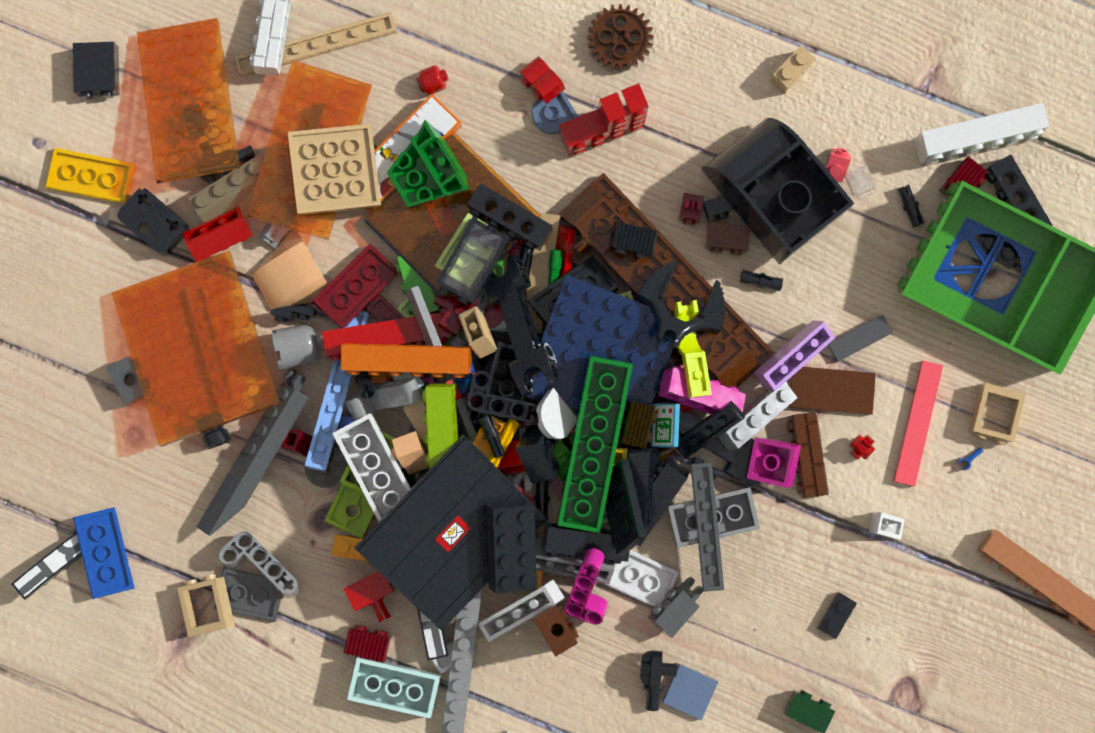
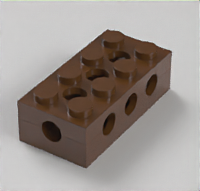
(557, 640)

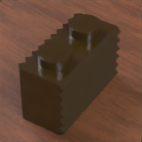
(637, 424)

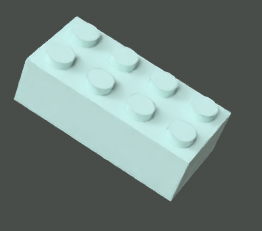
(394, 687)

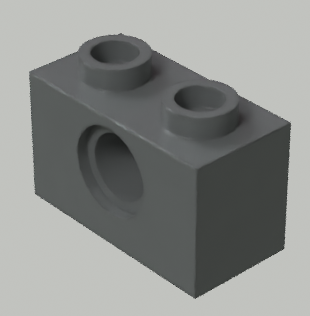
(119, 373)

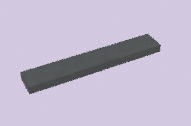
(707, 527)

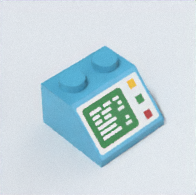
(666, 427)

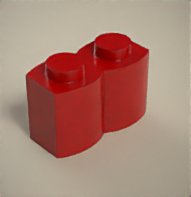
(541, 80)

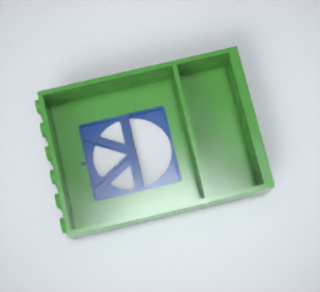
(1046, 307)

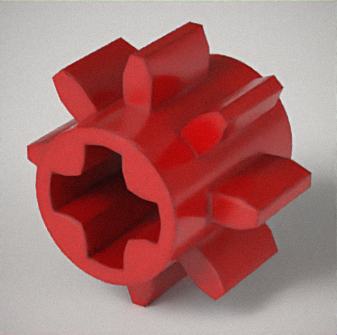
(862, 447)

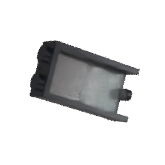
(472, 261)

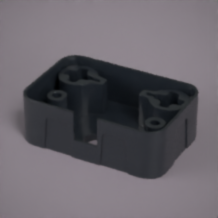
(161, 235)

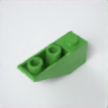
(411, 280)

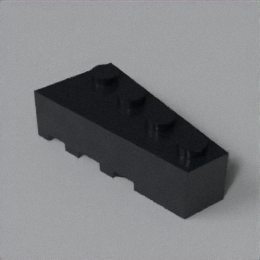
(665, 487)

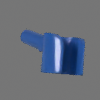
(970, 458)

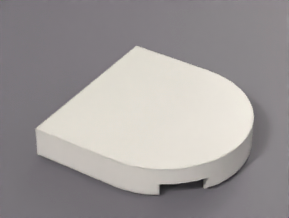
(554, 416)

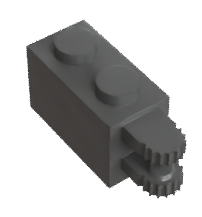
(676, 608)

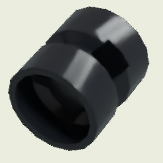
(215, 437)

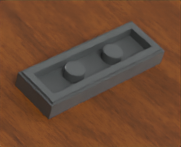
(860, 338)

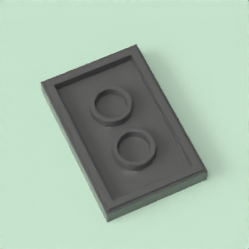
(252, 595)

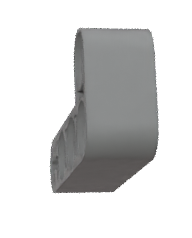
(386, 395)
(263, 566)

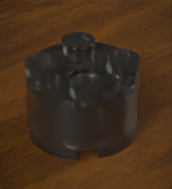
(329, 478)

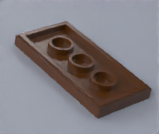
(833, 390)

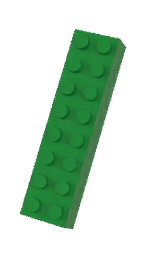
(594, 443)

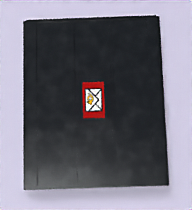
(437, 533)

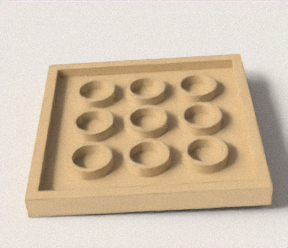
(334, 169)

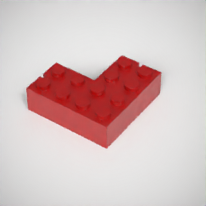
(606, 122)

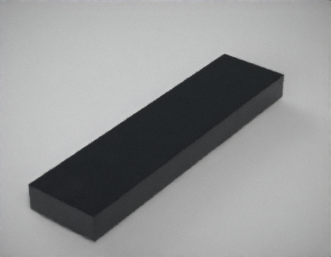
(709, 429)

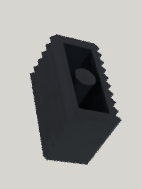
(633, 238)

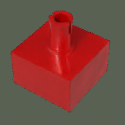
(370, 592)

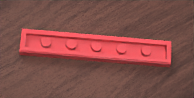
(918, 423)

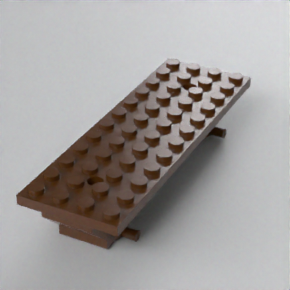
(729, 354)

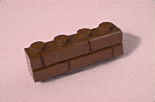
(811, 460)

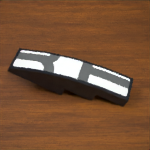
(48, 567)
(433, 638)

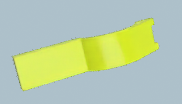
(693, 356)

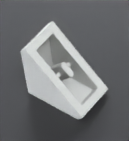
(886, 525)

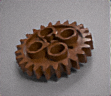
(607, 49)

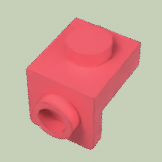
(838, 163)

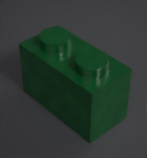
(809, 712)

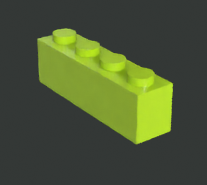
(440, 420)

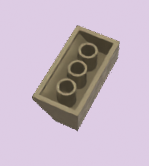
(228, 192)

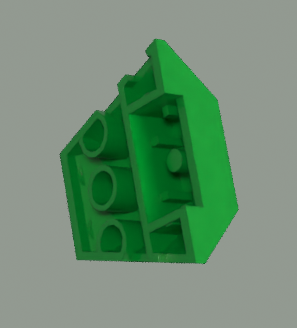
(427, 169)

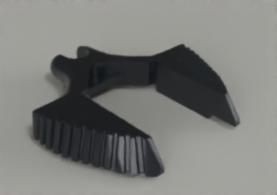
(710, 318)

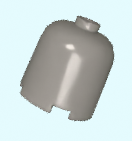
(296, 346)

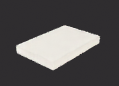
(643, 579)

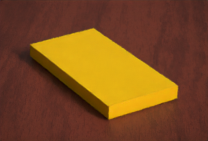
(90, 176)

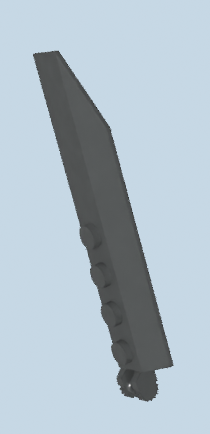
(256, 454)

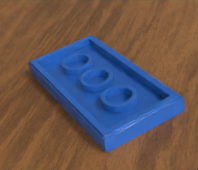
(103, 553)

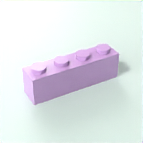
(794, 355)

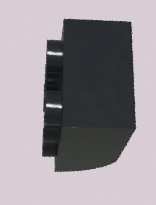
(778, 187)

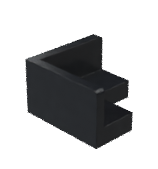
(537, 455)

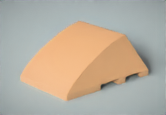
(289, 274)

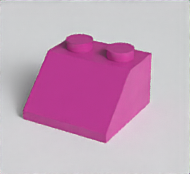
(774, 462)

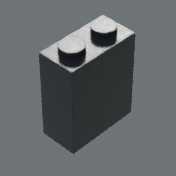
(96, 69)

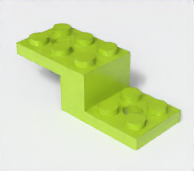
(352, 494)

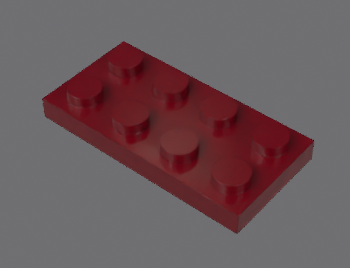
(355, 287)

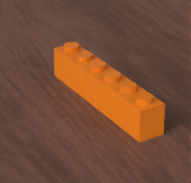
(406, 358)

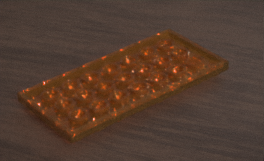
(187, 101)
(309, 102)

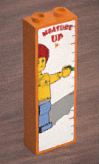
(389, 150)

